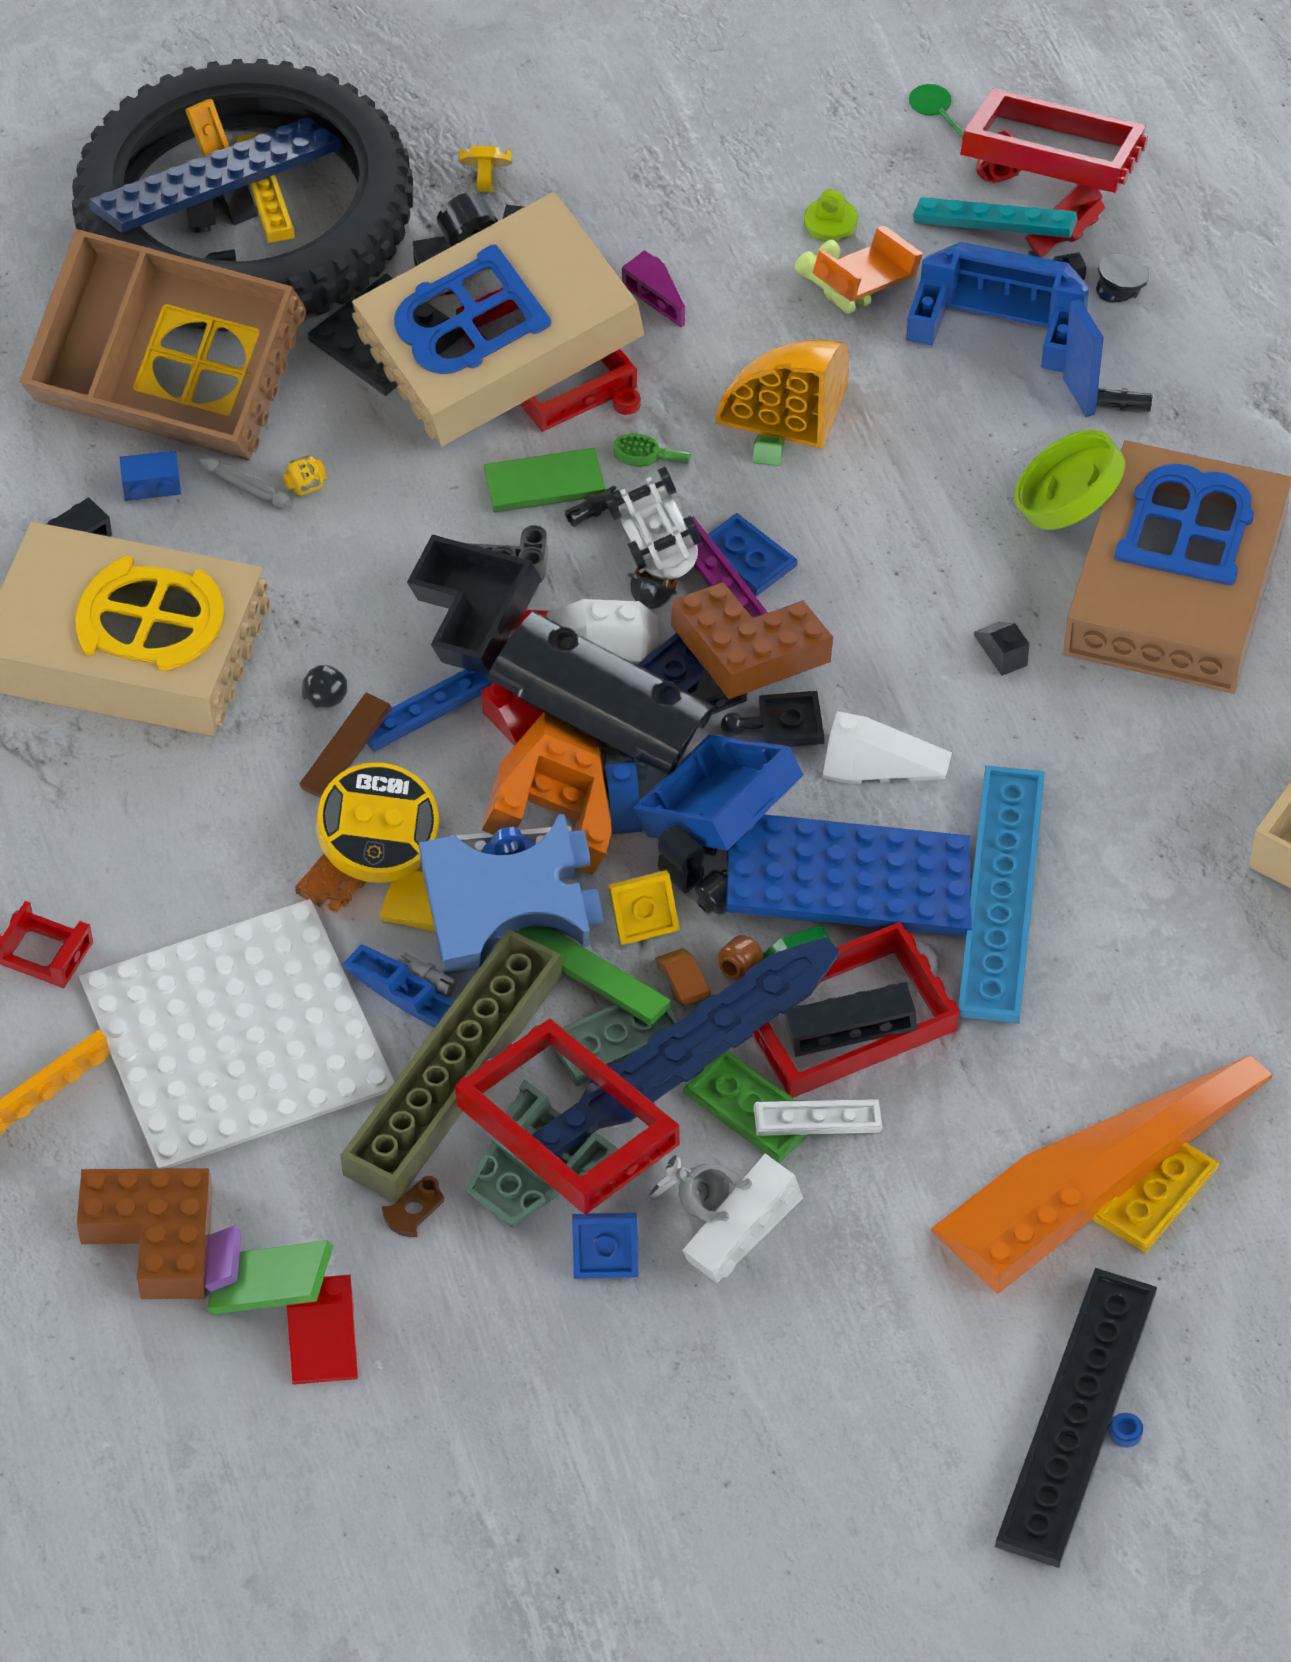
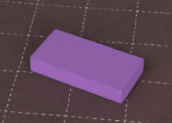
(222, 1258)

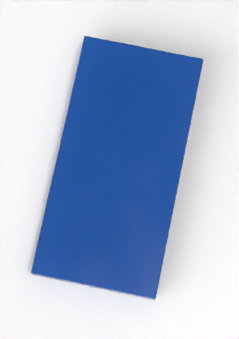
(1083, 357)

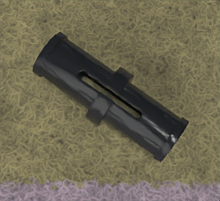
(1124, 399)
(590, 507)

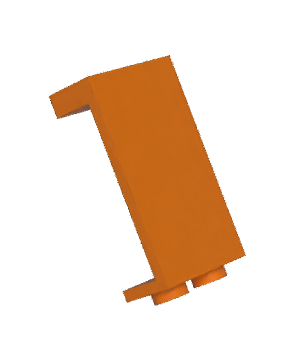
(870, 269)

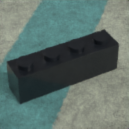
(851, 1019)

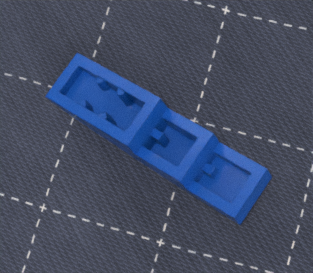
(397, 985)

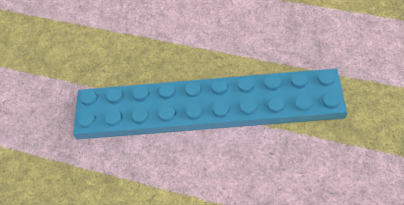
(1001, 894)

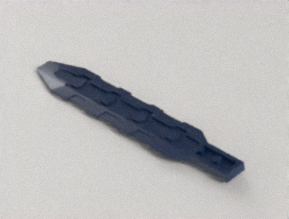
(697, 1039)

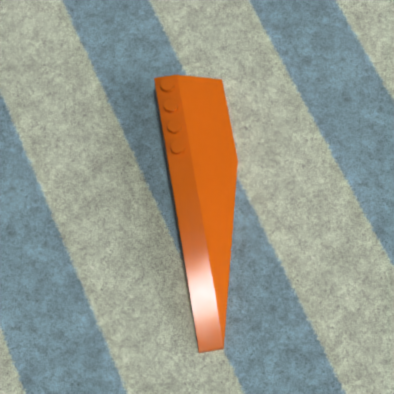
(1066, 1183)

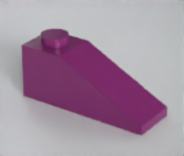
(651, 282)

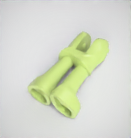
(805, 265)

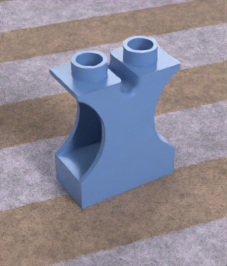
(484, 895)

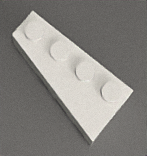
(751, 1217)

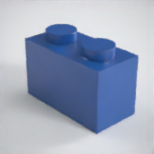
(150, 475)

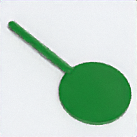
(933, 100)

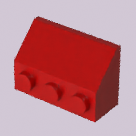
(508, 712)

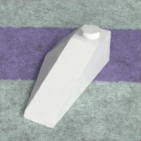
(873, 751)

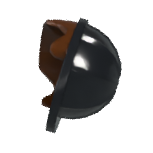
(650, 590)

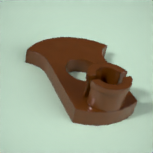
(422, 1192)

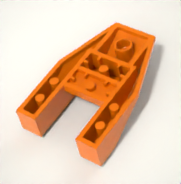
(558, 772)

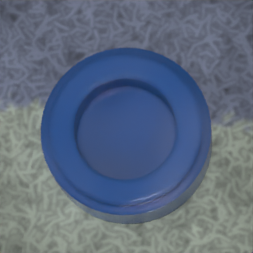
(1126, 1430)

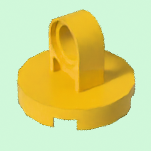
(485, 159)

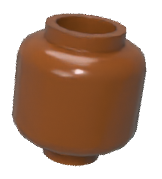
(739, 956)

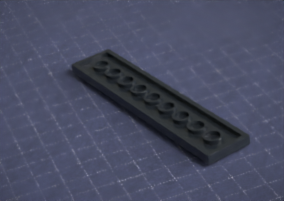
(1076, 1418)

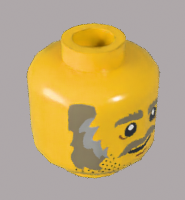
(304, 475)

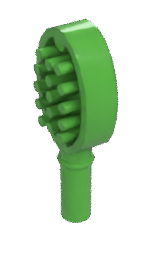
(644, 451)

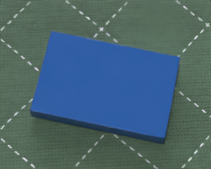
(752, 553)

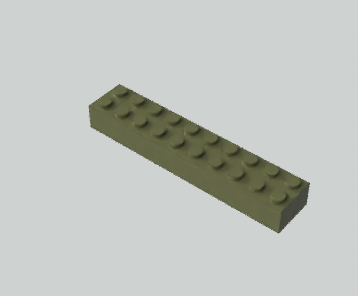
(475, 1028)

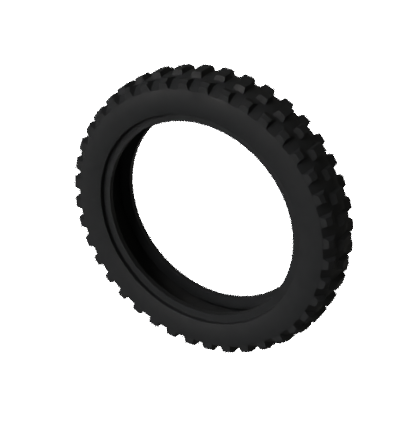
(267, 98)

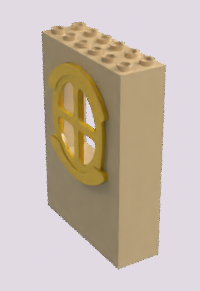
(65, 657)

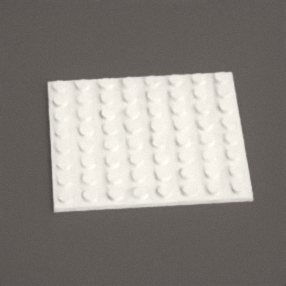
(236, 1034)

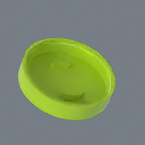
(1069, 479)

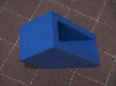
(623, 796)

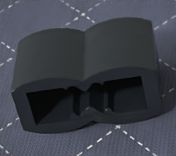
(681, 858)

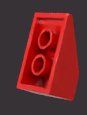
(324, 1334)

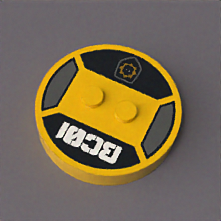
(374, 821)

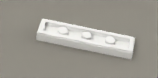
(817, 1117)

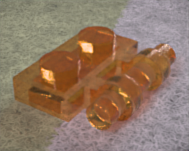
(322, 883)

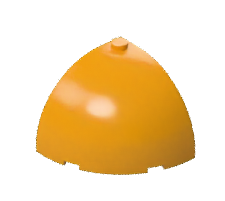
(789, 392)

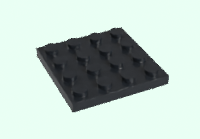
(340, 340)

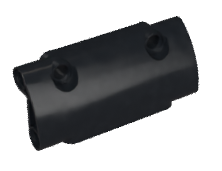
(599, 693)

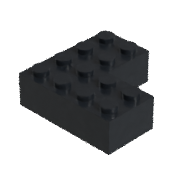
(483, 595)

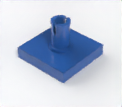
(605, 1245)

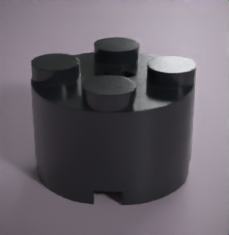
(465, 217)

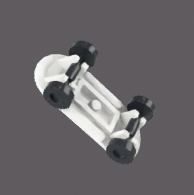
(657, 531)

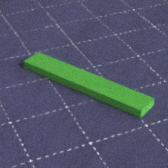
(602, 976)

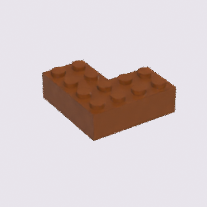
(745, 650)
(160, 1211)

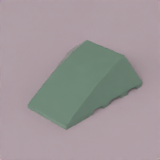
(509, 1185)

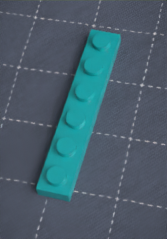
(995, 217)

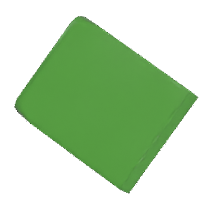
(768, 450)

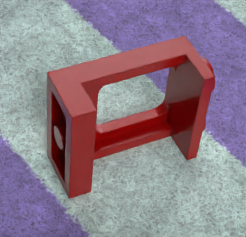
(75, 946)

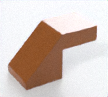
(683, 976)

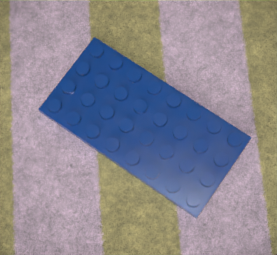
(852, 875)

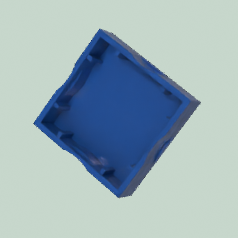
(719, 790)

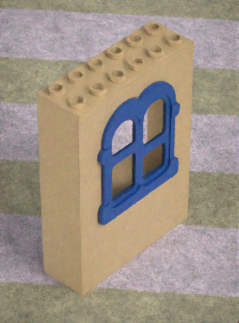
(555, 276)

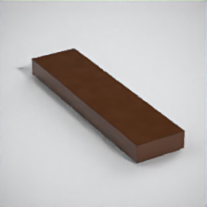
(346, 743)

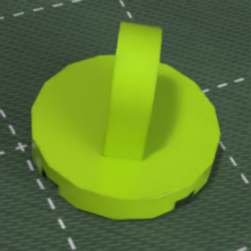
(830, 217)

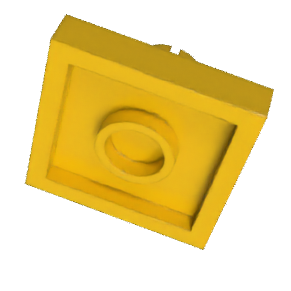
(643, 907)

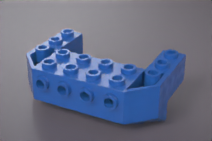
(997, 286)

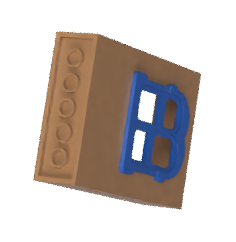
(1166, 610)

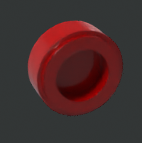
(626, 401)

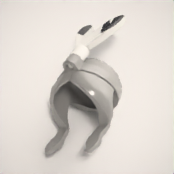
(709, 1180)

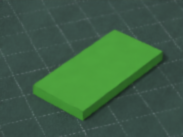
(544, 479)
(729, 1092)
(274, 1278)

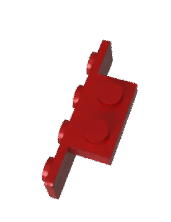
(1080, 199)

